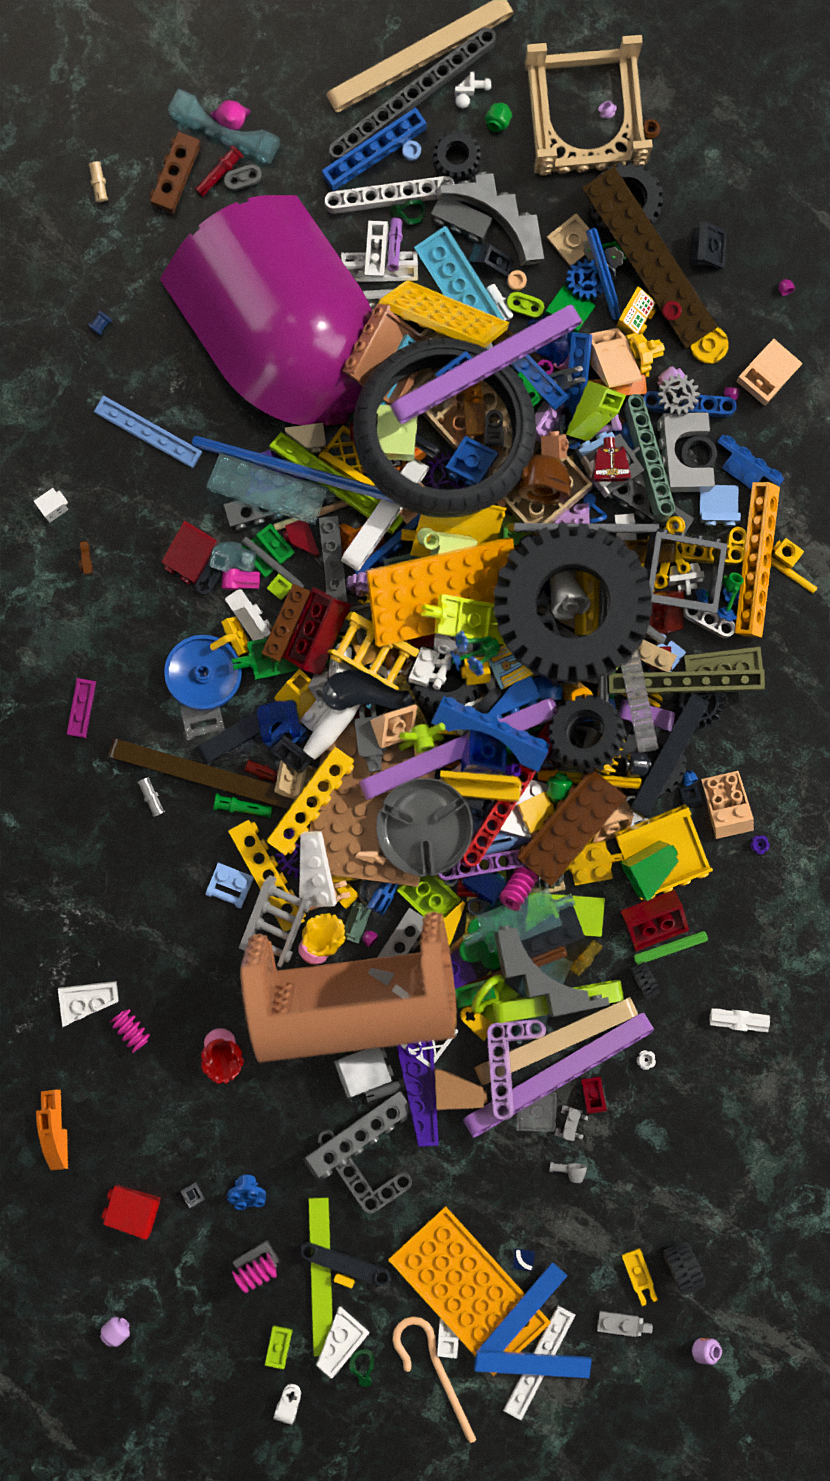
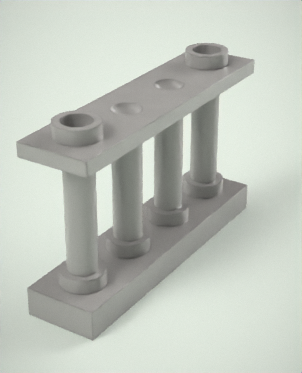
(263, 906)

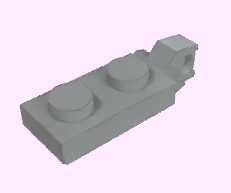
(622, 1324)

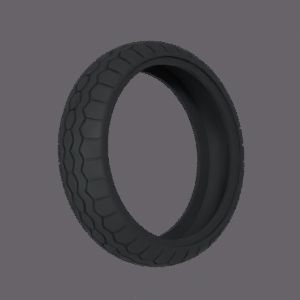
(419, 498)

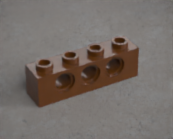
(169, 201)
(285, 624)

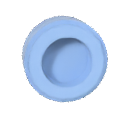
(411, 150)

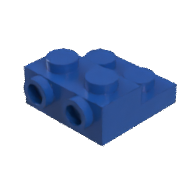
(471, 462)

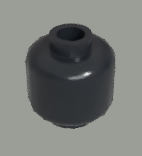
(636, 764)

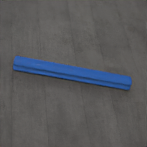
(604, 273)

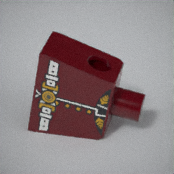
(610, 463)

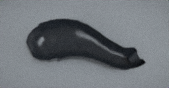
(358, 687)

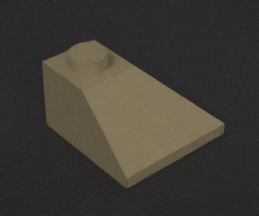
(308, 436)

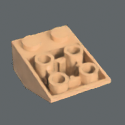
(613, 358)
(769, 372)
(727, 805)

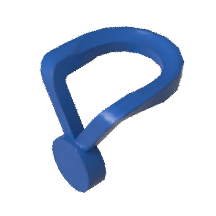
(590, 498)

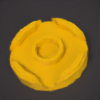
(711, 347)

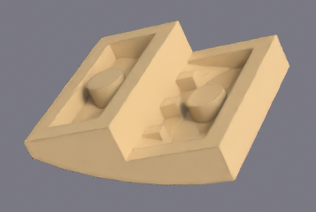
(291, 783)

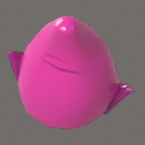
(230, 114)

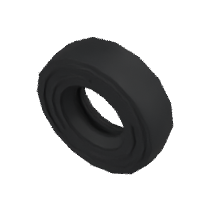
(490, 700)

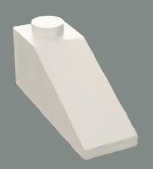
(376, 248)

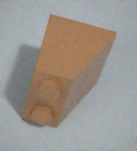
(457, 1092)

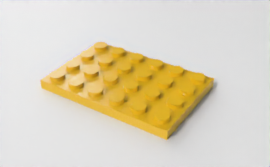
(444, 314)

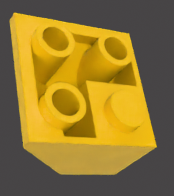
(298, 690)

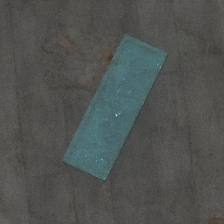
(267, 488)

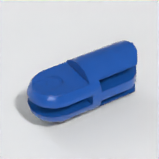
(382, 898)

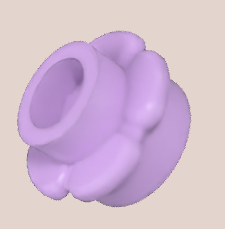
(607, 109)

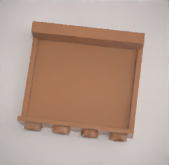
(377, 342)

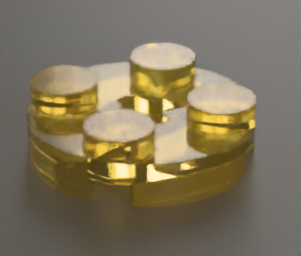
(586, 957)

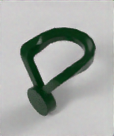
(396, 210)
(364, 1380)

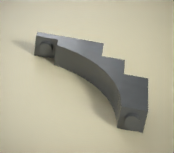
(558, 997)

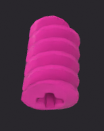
(517, 888)
(130, 1030)
(255, 1273)

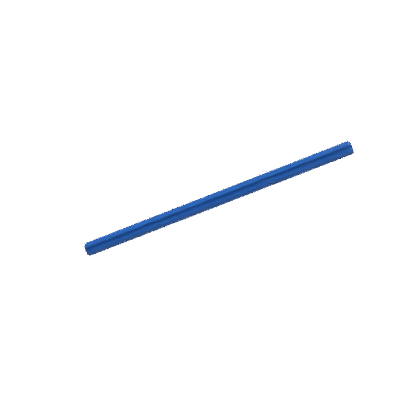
(289, 467)

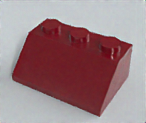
(655, 920)

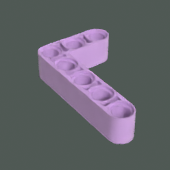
(504, 1060)

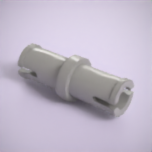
(151, 796)

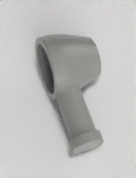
(575, 1170)

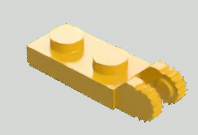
(639, 1274)

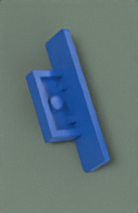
(745, 466)

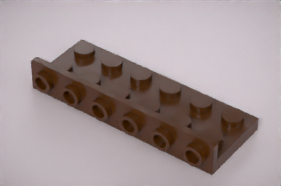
(571, 827)

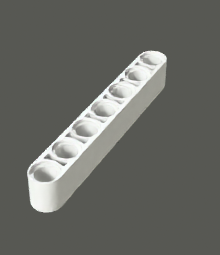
(380, 190)
(380, 521)

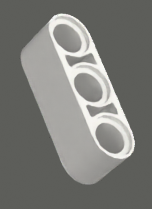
(714, 628)

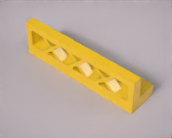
(484, 786)

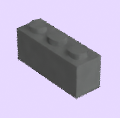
(461, 219)

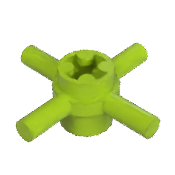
(422, 737)

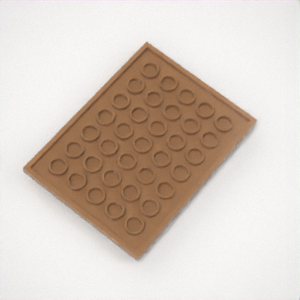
(351, 820)

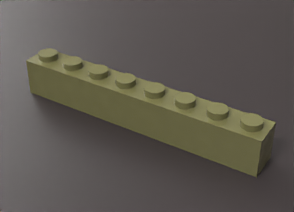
(694, 682)

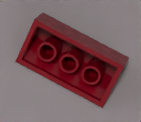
(316, 631)

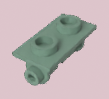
(356, 922)

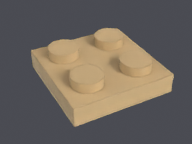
(569, 239)

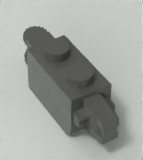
(367, 742)

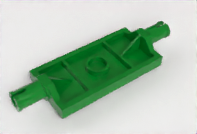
(263, 667)

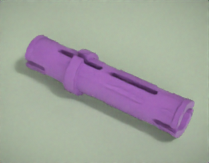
(394, 251)

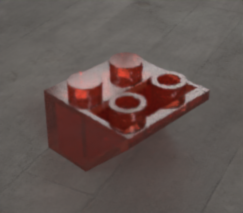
(667, 618)

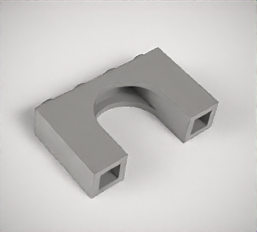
(678, 475)

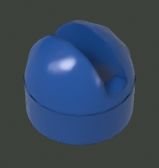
(689, 778)

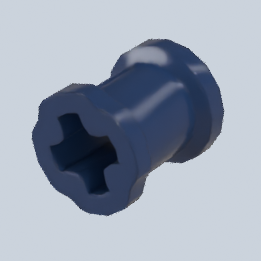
(99, 323)

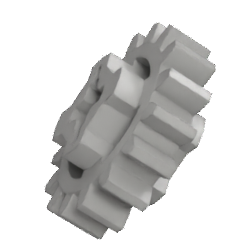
(686, 398)

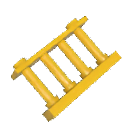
(358, 622)

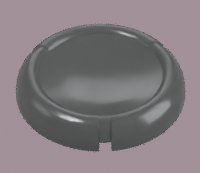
(424, 827)

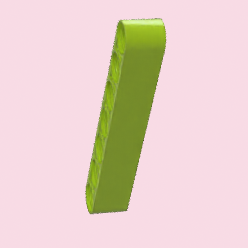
(535, 1006)

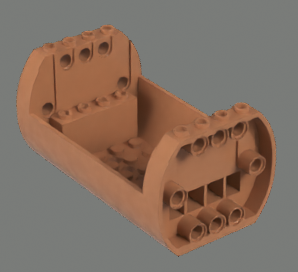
(343, 1005)

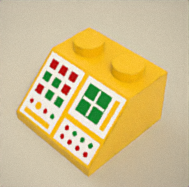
(636, 313)

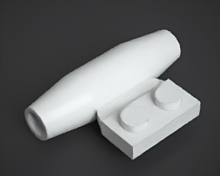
(325, 725)

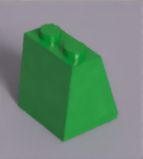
(650, 868)

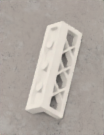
(407, 268)

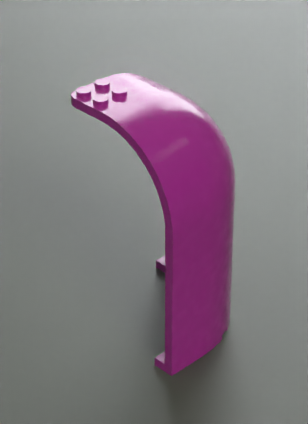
(273, 308)

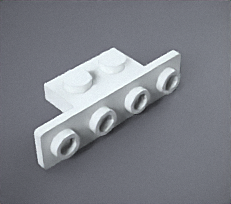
(249, 615)

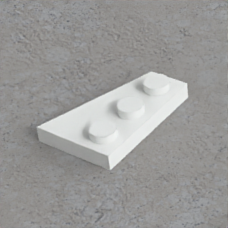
(514, 823)
(85, 999)
(341, 1342)

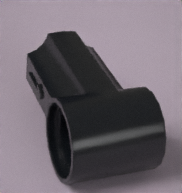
(484, 906)

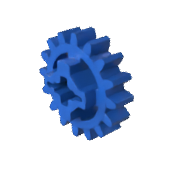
(581, 274)

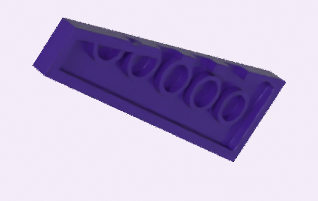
(421, 1091)

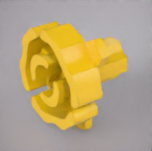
(644, 351)

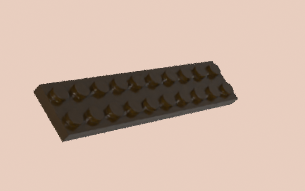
(648, 255)

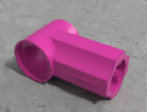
(238, 579)

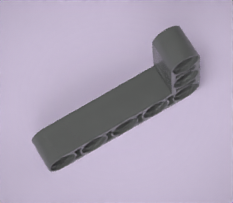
(357, 1177)

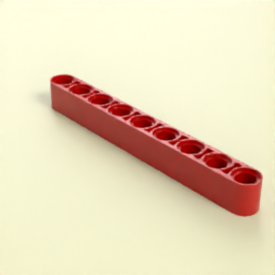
(499, 819)

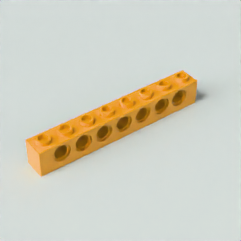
(757, 559)

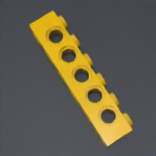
(335, 757)
(239, 835)

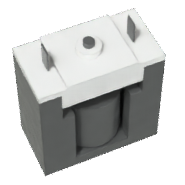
(608, 488)

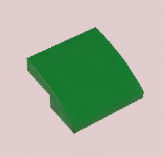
(564, 298)
(274, 545)

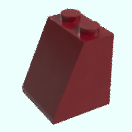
(189, 553)

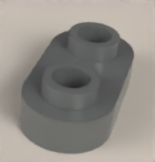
(242, 175)

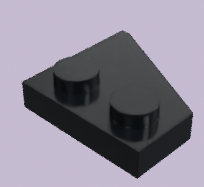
(562, 423)

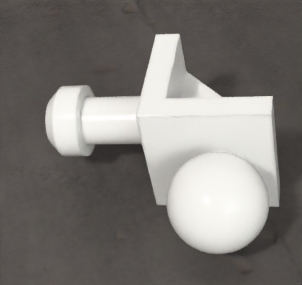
(467, 87)

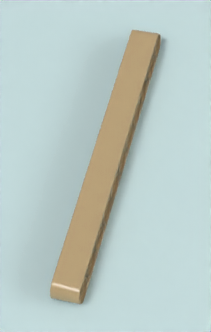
(418, 54)

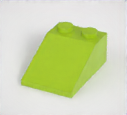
(430, 896)

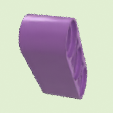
(660, 717)

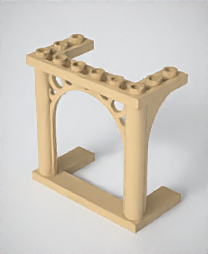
(637, 147)

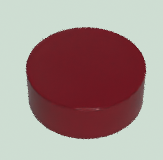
(671, 310)

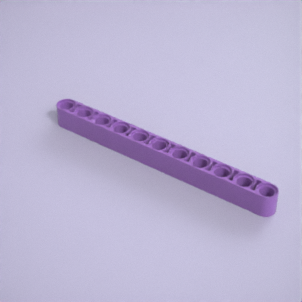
(485, 364)
(449, 752)
(563, 1072)

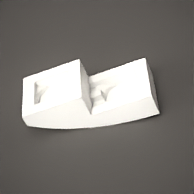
(447, 1341)

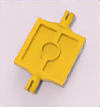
(593, 864)

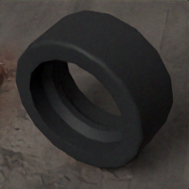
(698, 440)

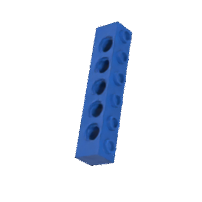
(374, 149)

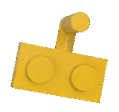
(235, 635)

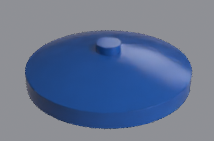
(201, 676)

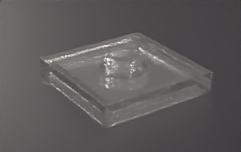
(539, 1115)

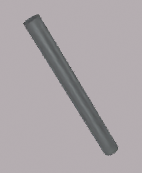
(271, 562)

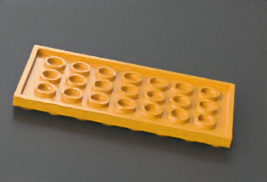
(403, 588)
(463, 1282)

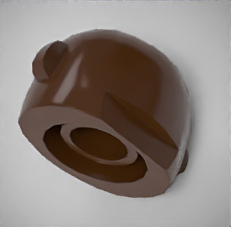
(545, 481)

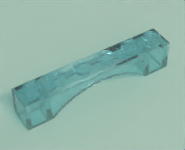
(259, 143)

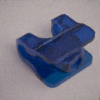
(278, 712)

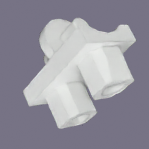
(692, 576)

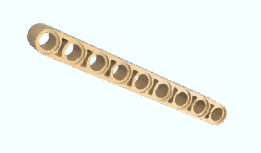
(562, 1038)

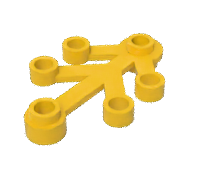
(679, 559)

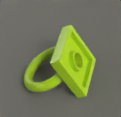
(502, 992)

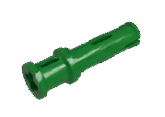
(233, 805)

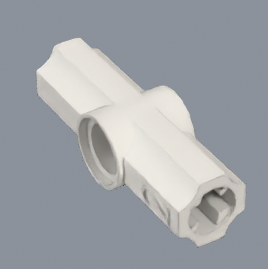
(739, 1020)

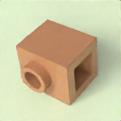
(554, 444)

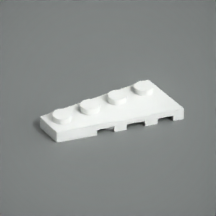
(315, 871)

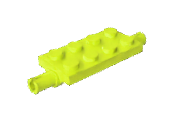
(465, 615)

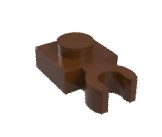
(86, 562)

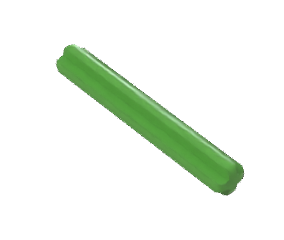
(670, 947)

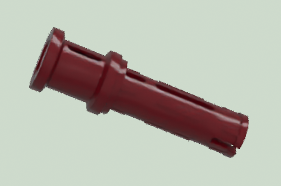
(225, 164)

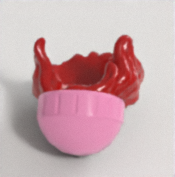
(221, 1056)

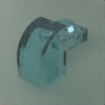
(232, 554)

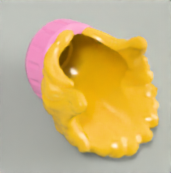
(321, 938)

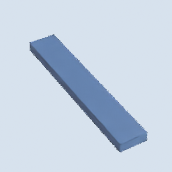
(148, 432)

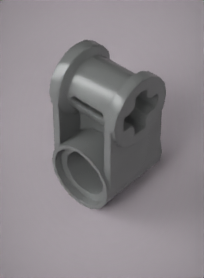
(494, 432)

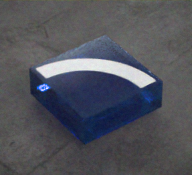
(523, 1259)

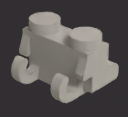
(571, 1123)

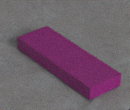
(81, 708)

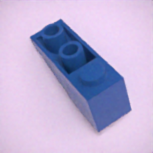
(517, 696)

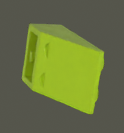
(594, 410)

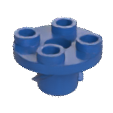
(246, 1193)

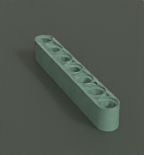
(650, 466)

